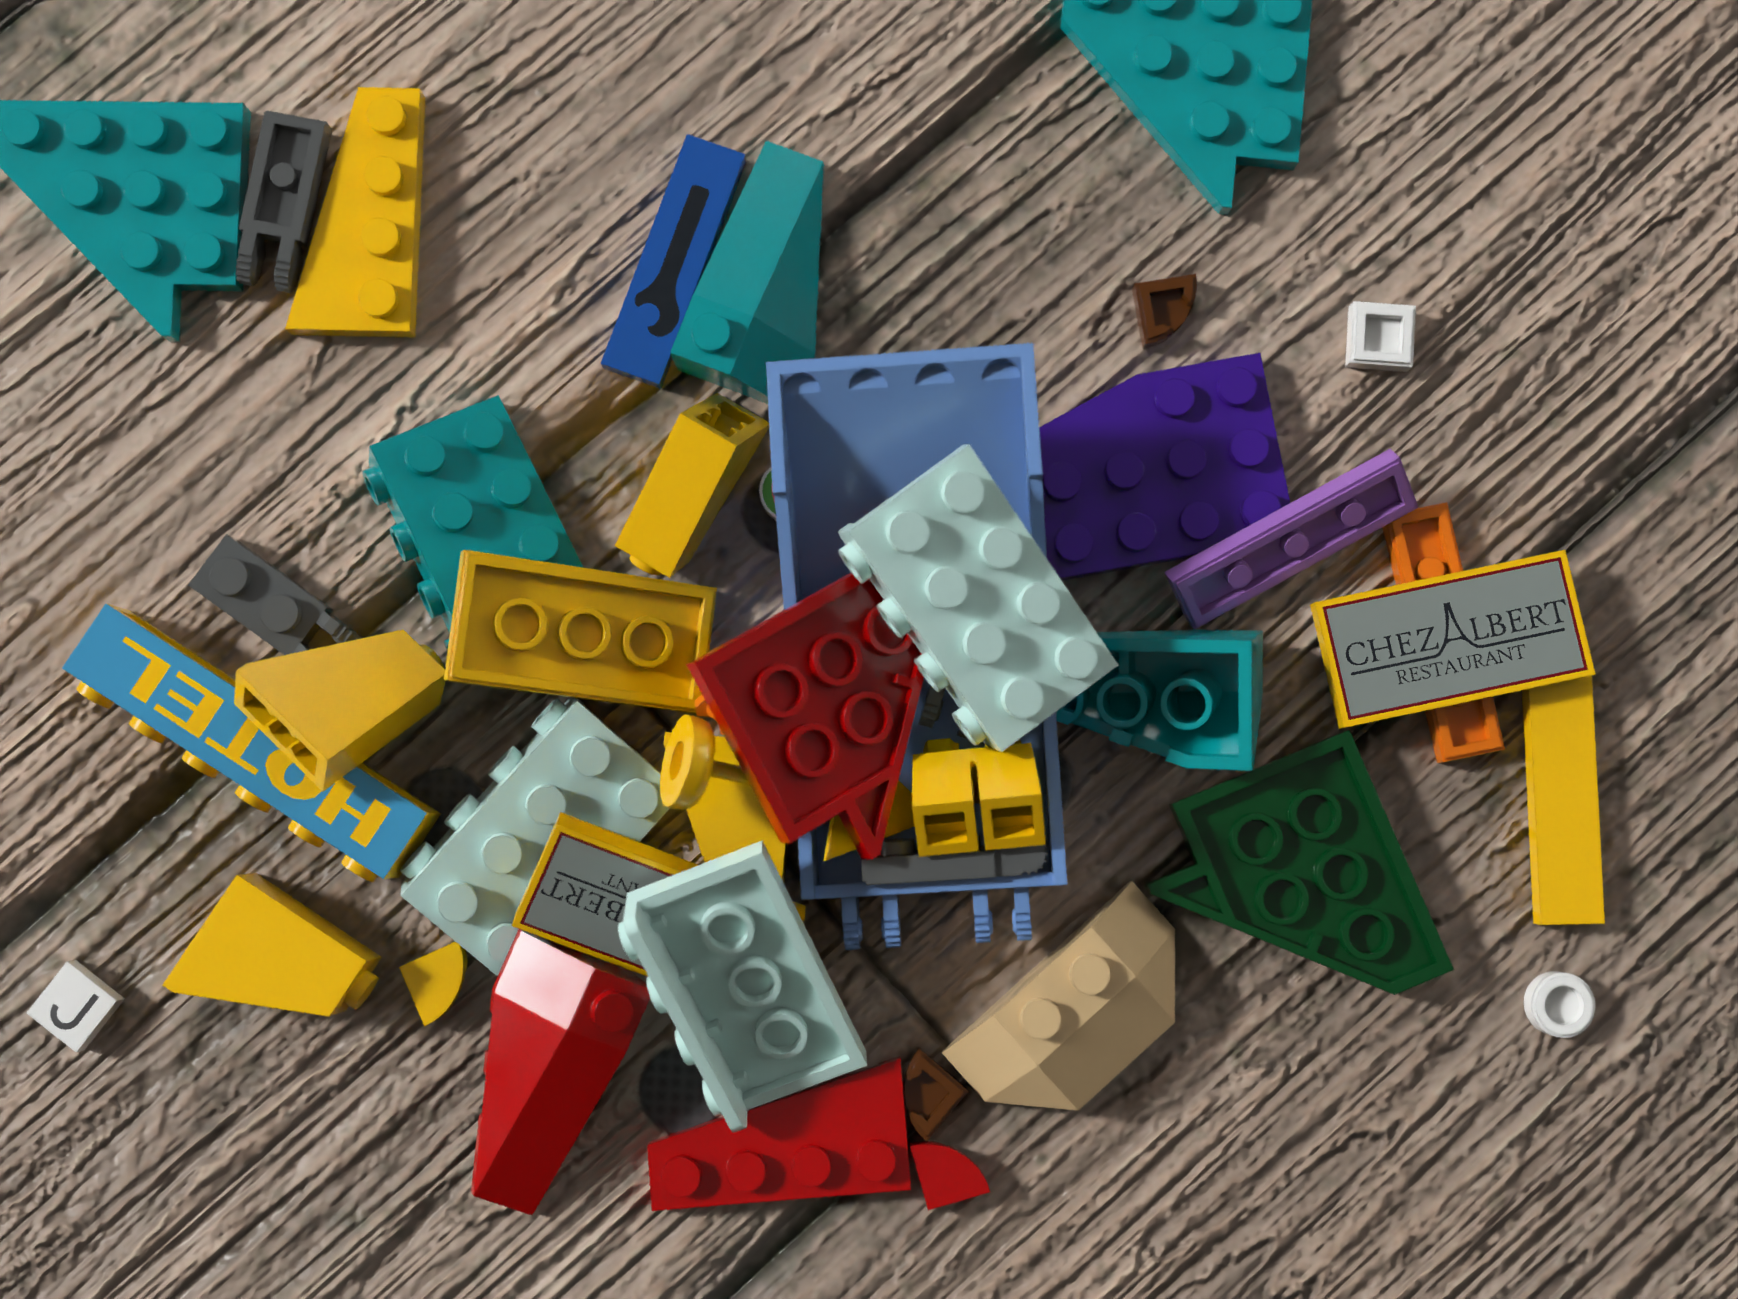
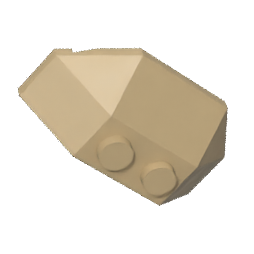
(1076, 1011)

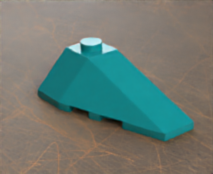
(761, 279)
(1179, 696)

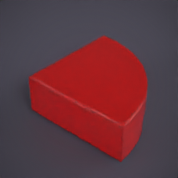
(946, 1174)

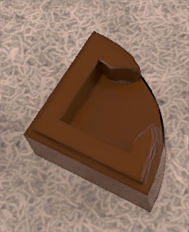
(1163, 307)
(930, 1093)

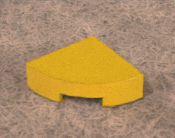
(436, 980)

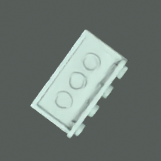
(976, 600)
(494, 842)
(740, 982)

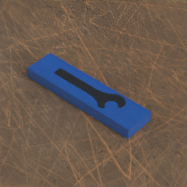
(673, 260)

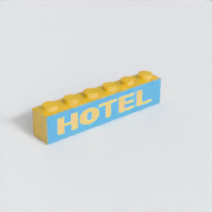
(193, 705)

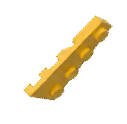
(367, 236)

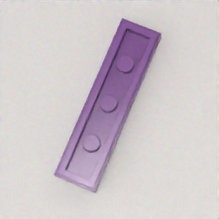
(1292, 539)

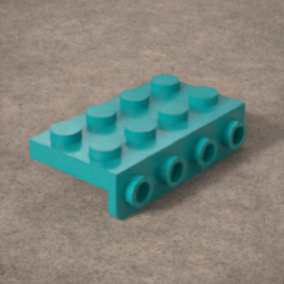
(461, 489)

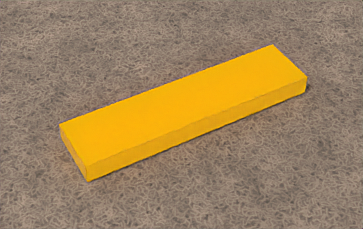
(1563, 803)

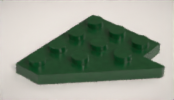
(1308, 867)

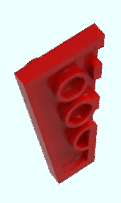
(800, 1146)

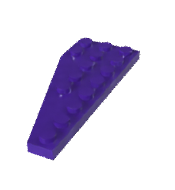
(1160, 467)

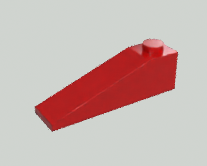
(551, 1053)

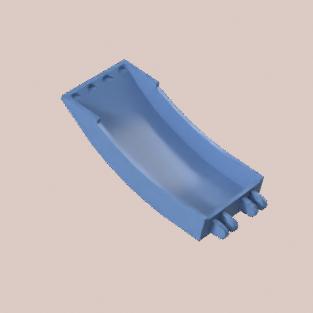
(839, 448)

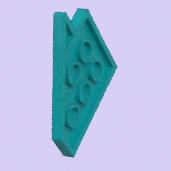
(1204, 78)
(138, 190)

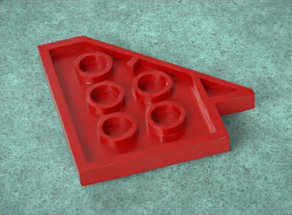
(818, 711)

